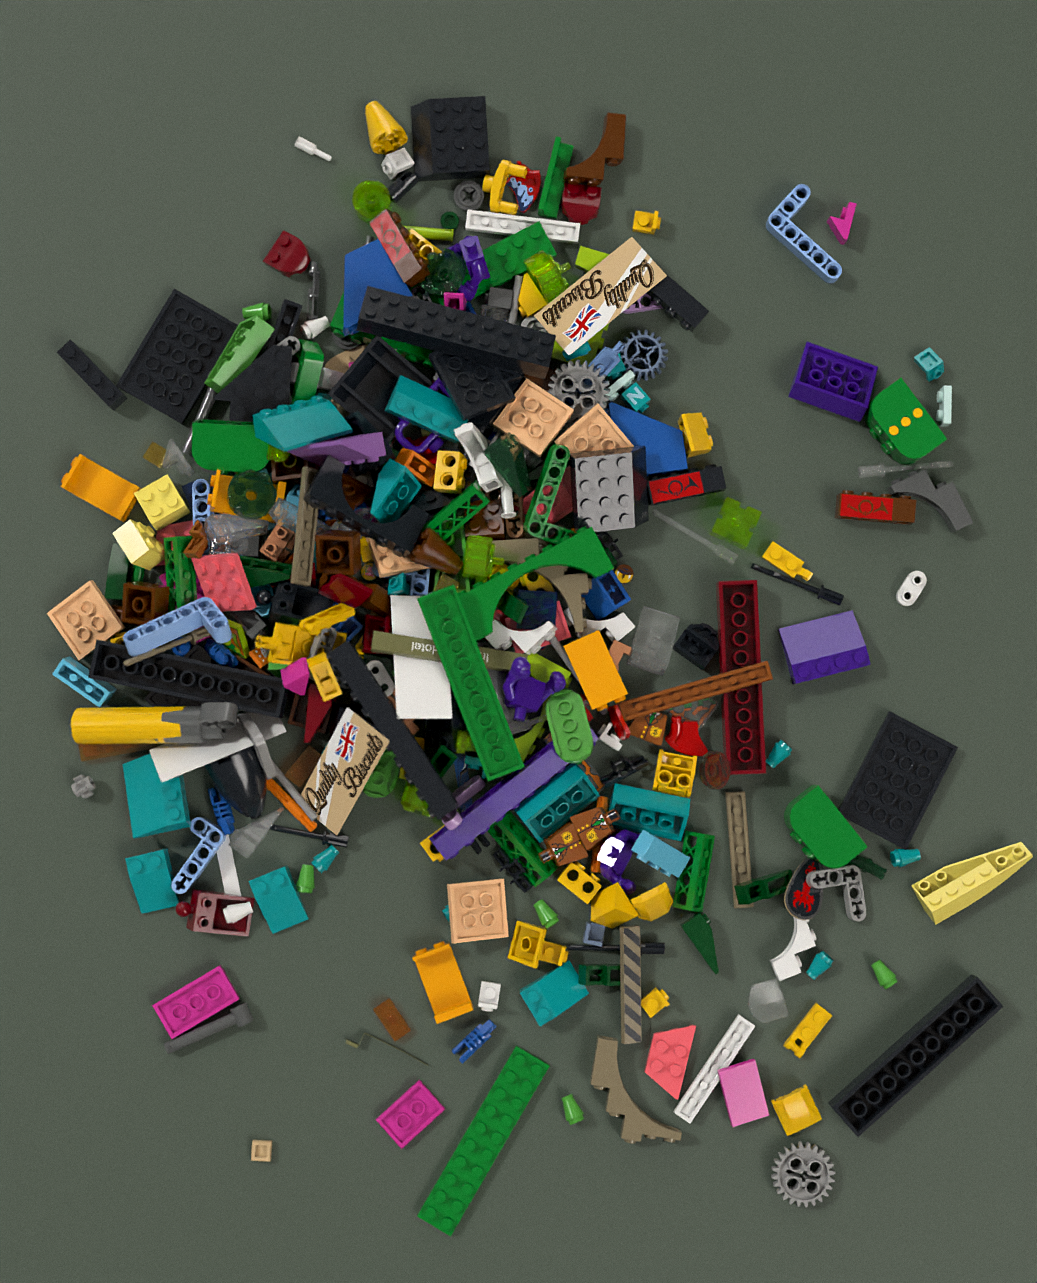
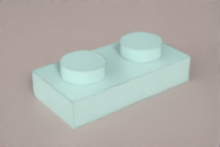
(624, 382)
(944, 398)

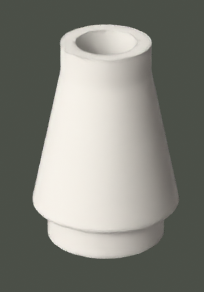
(314, 327)
(237, 911)

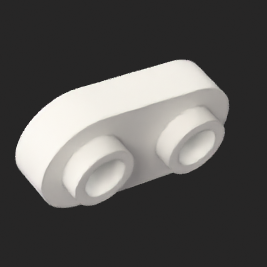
(910, 587)
(382, 676)

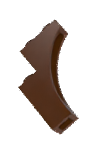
(609, 152)
(377, 602)

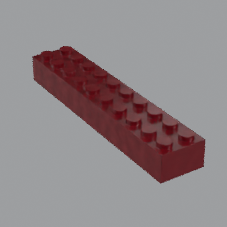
(737, 649)

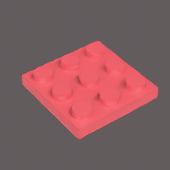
(224, 581)

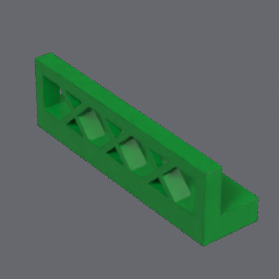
(554, 182)
(451, 508)
(183, 572)
(524, 846)
(697, 872)

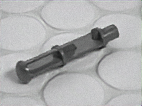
(313, 292)

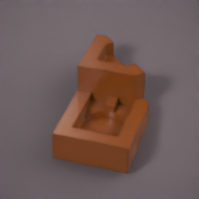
(198, 543)

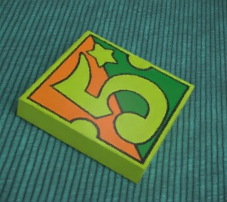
(238, 642)

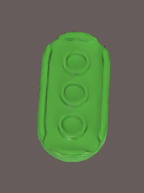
(569, 726)
(383, 776)

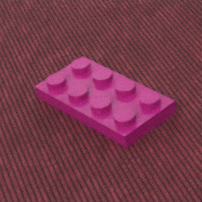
(196, 1001)

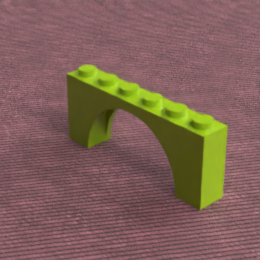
(585, 261)
(541, 670)

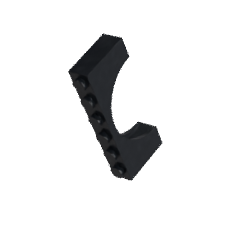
(328, 496)

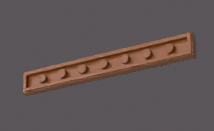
(695, 691)

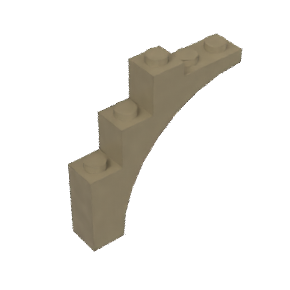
(569, 586)
(618, 1101)

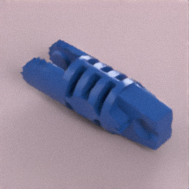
(220, 653)
(222, 812)
(474, 1040)

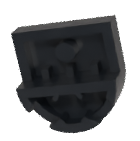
(697, 644)

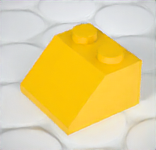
(695, 434)

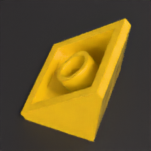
(612, 907)
(527, 943)

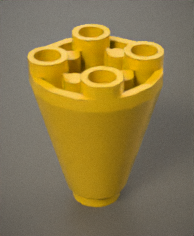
(383, 130)

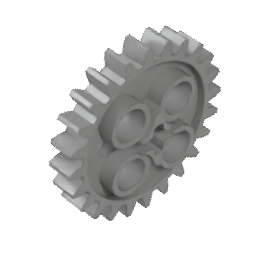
(577, 374)
(798, 1191)

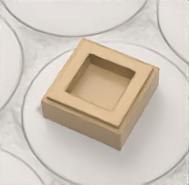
(261, 1150)

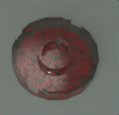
(714, 770)

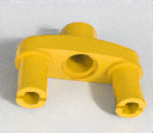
(496, 184)

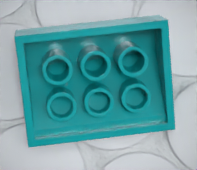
(300, 423)
(154, 804)

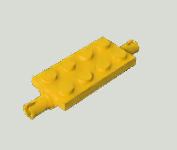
(292, 643)

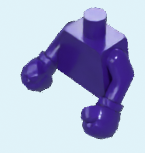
(475, 262)
(525, 692)
(615, 856)

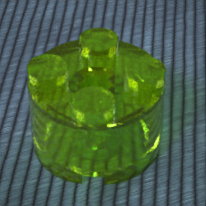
(372, 191)
(411, 801)

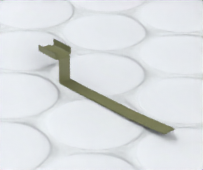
(353, 1044)

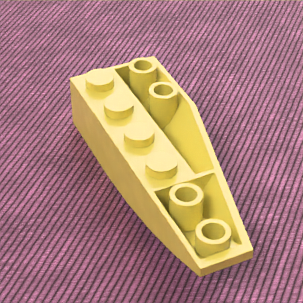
(968, 880)

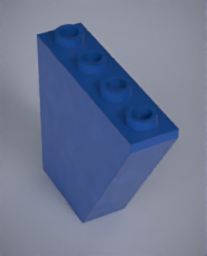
(365, 268)
(663, 442)

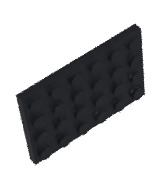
(177, 356)
(897, 780)

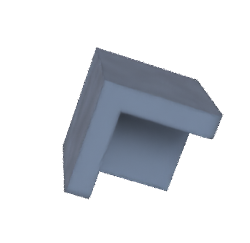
(593, 934)

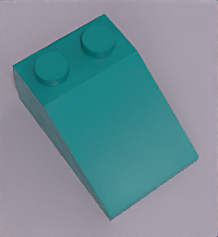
(393, 492)
(152, 880)
(279, 899)
(553, 993)

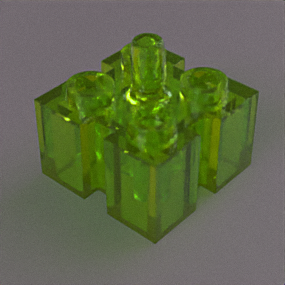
(547, 275)
(735, 523)
(479, 558)

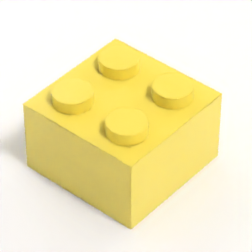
(162, 502)
(140, 544)

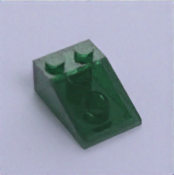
(509, 461)

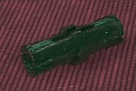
(867, 865)

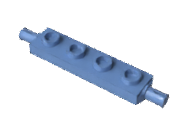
(606, 360)

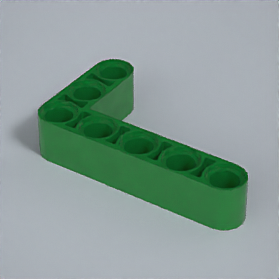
(310, 366)
(548, 500)

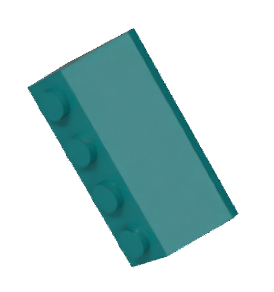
(425, 408)
(557, 802)
(650, 811)

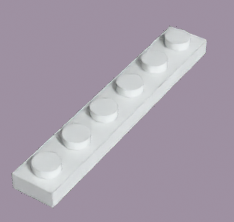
(511, 224)
(708, 1075)

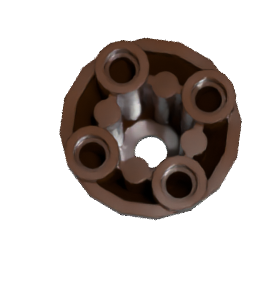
(435, 553)

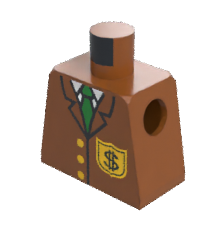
(649, 727)
(595, 826)
(563, 846)

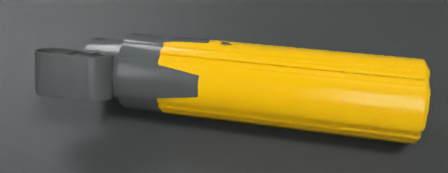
(153, 724)

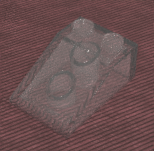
(653, 641)

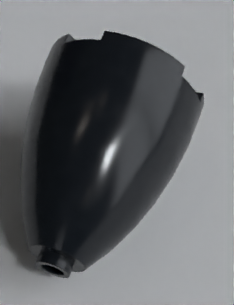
(240, 781)

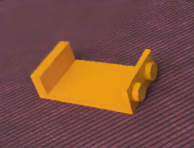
(100, 487)
(218, 498)
(596, 671)
(443, 981)

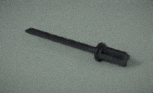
(823, 592)
(328, 838)
(645, 948)

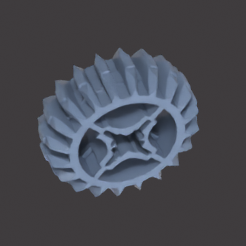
(647, 350)

